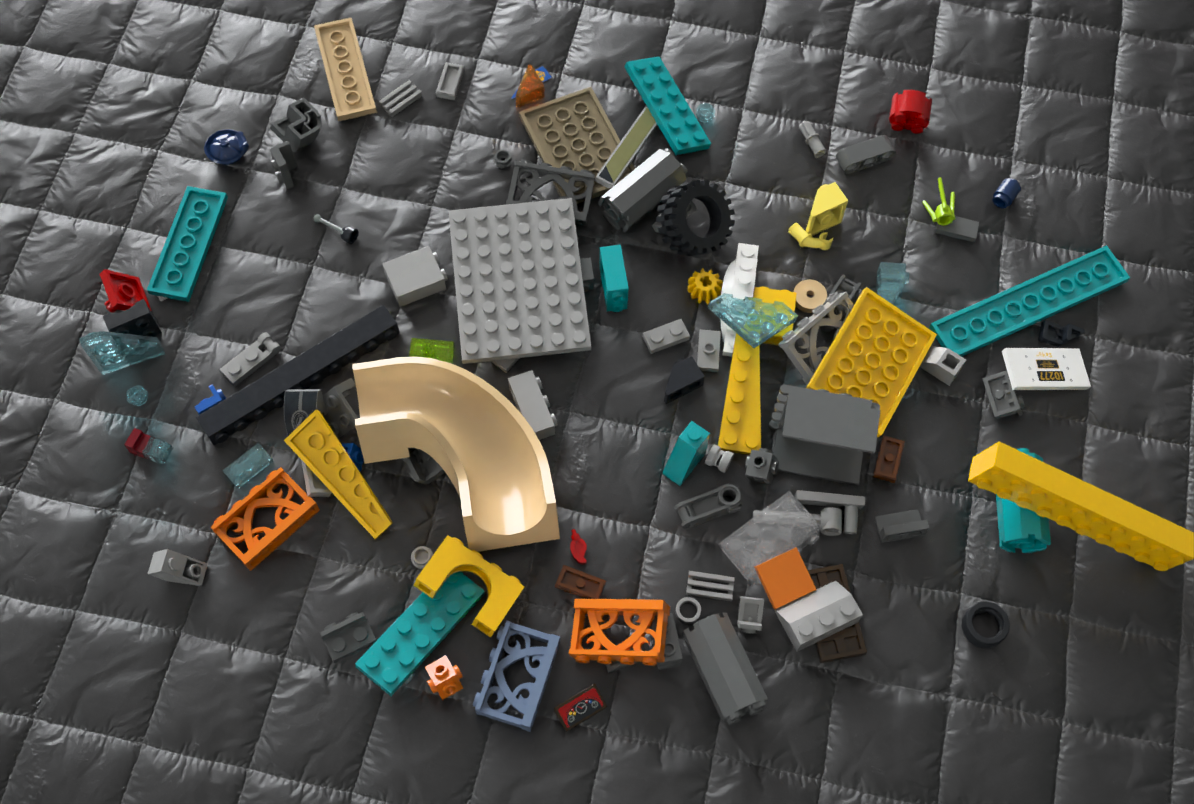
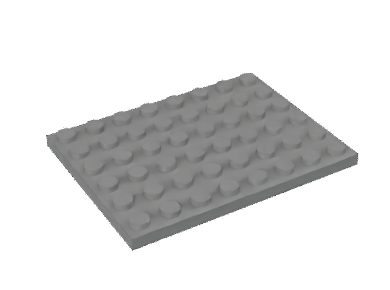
(518, 281)

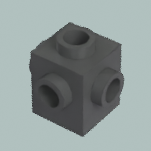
(761, 466)

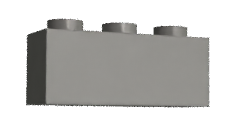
(532, 404)

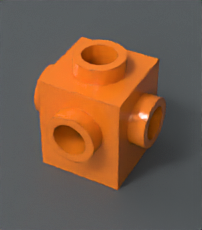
(447, 681)

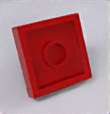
(122, 290)

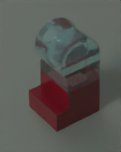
(148, 446)

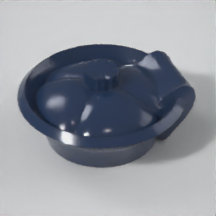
(226, 146)

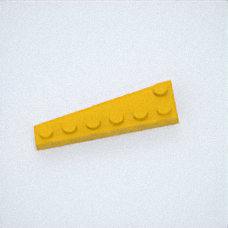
(742, 413)
(330, 462)

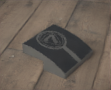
(299, 405)

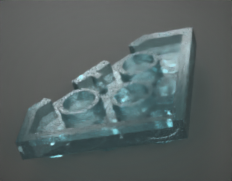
(752, 318)
(118, 350)

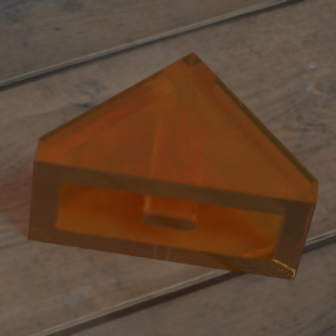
(530, 88)

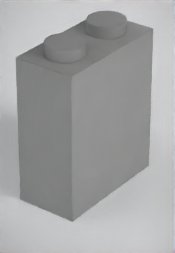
(415, 275)

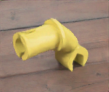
(808, 240)

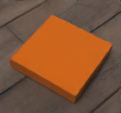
(785, 578)

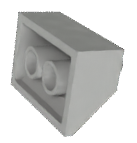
(818, 615)

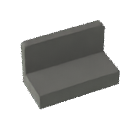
(900, 526)

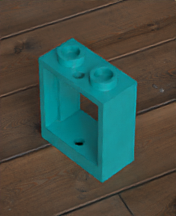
(613, 278)

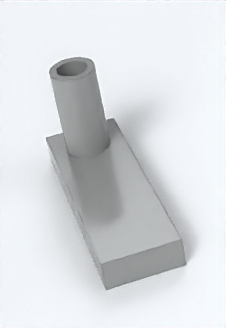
(848, 502)

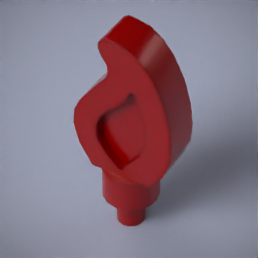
(578, 547)

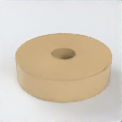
(813, 288)

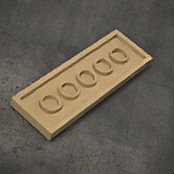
(345, 69)

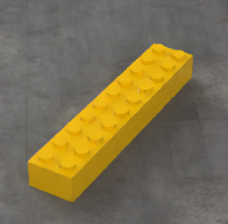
(1081, 507)

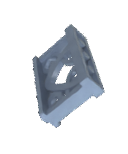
(526, 706)

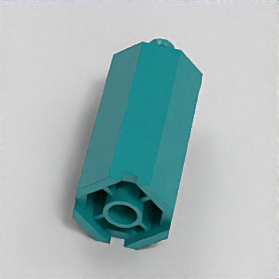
(1021, 526)

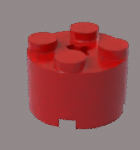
(910, 111)

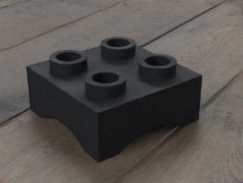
(134, 321)

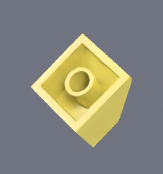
(827, 208)

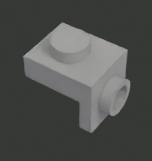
(750, 614)

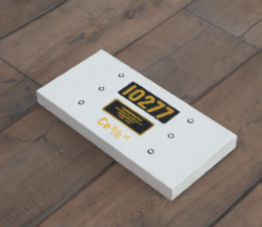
(1046, 369)

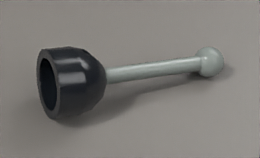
(348, 233)

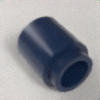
(1006, 193)

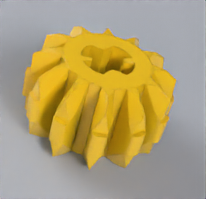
(699, 281)

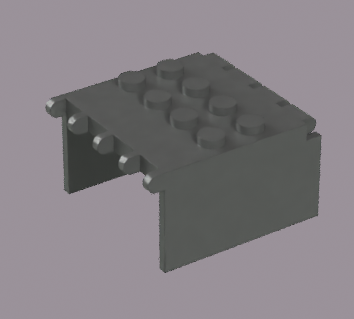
(823, 433)

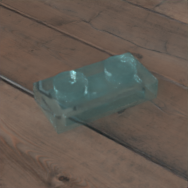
(248, 465)

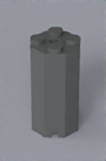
(642, 190)
(725, 668)

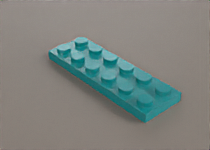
(667, 105)
(187, 244)
(418, 632)

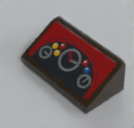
(580, 707)

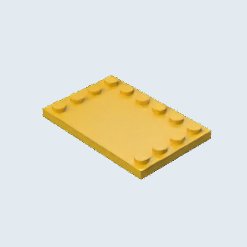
(874, 355)

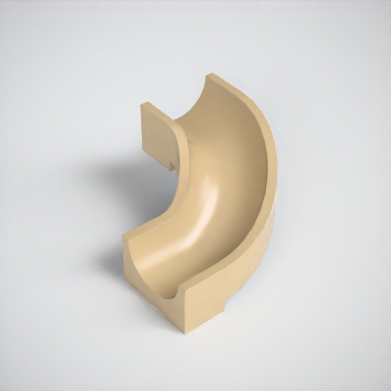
(471, 435)

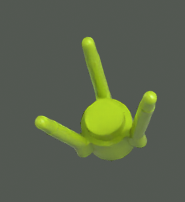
(943, 214)

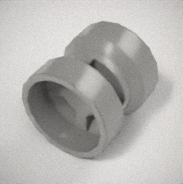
(714, 456)

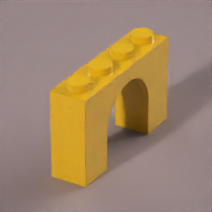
(455, 557)

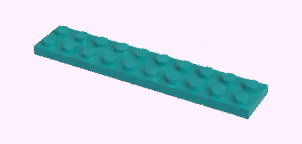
(1030, 302)

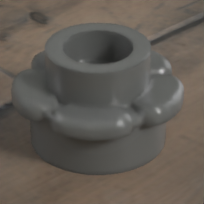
(500, 155)

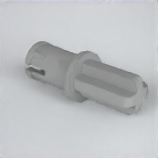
(812, 139)

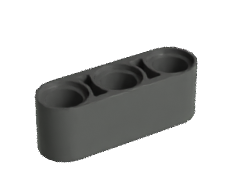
(865, 154)

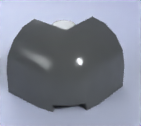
(299, 126)

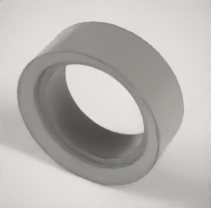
(688, 620)

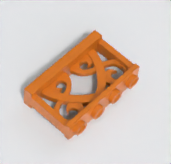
(260, 549)
(614, 607)

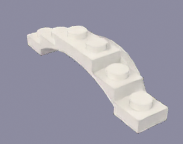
(740, 282)

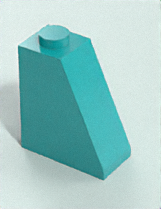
(687, 453)

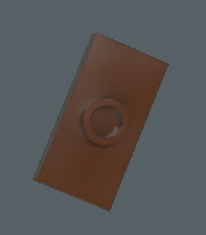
(888, 459)
(580, 583)

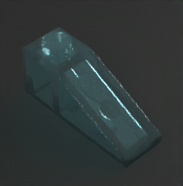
(891, 280)

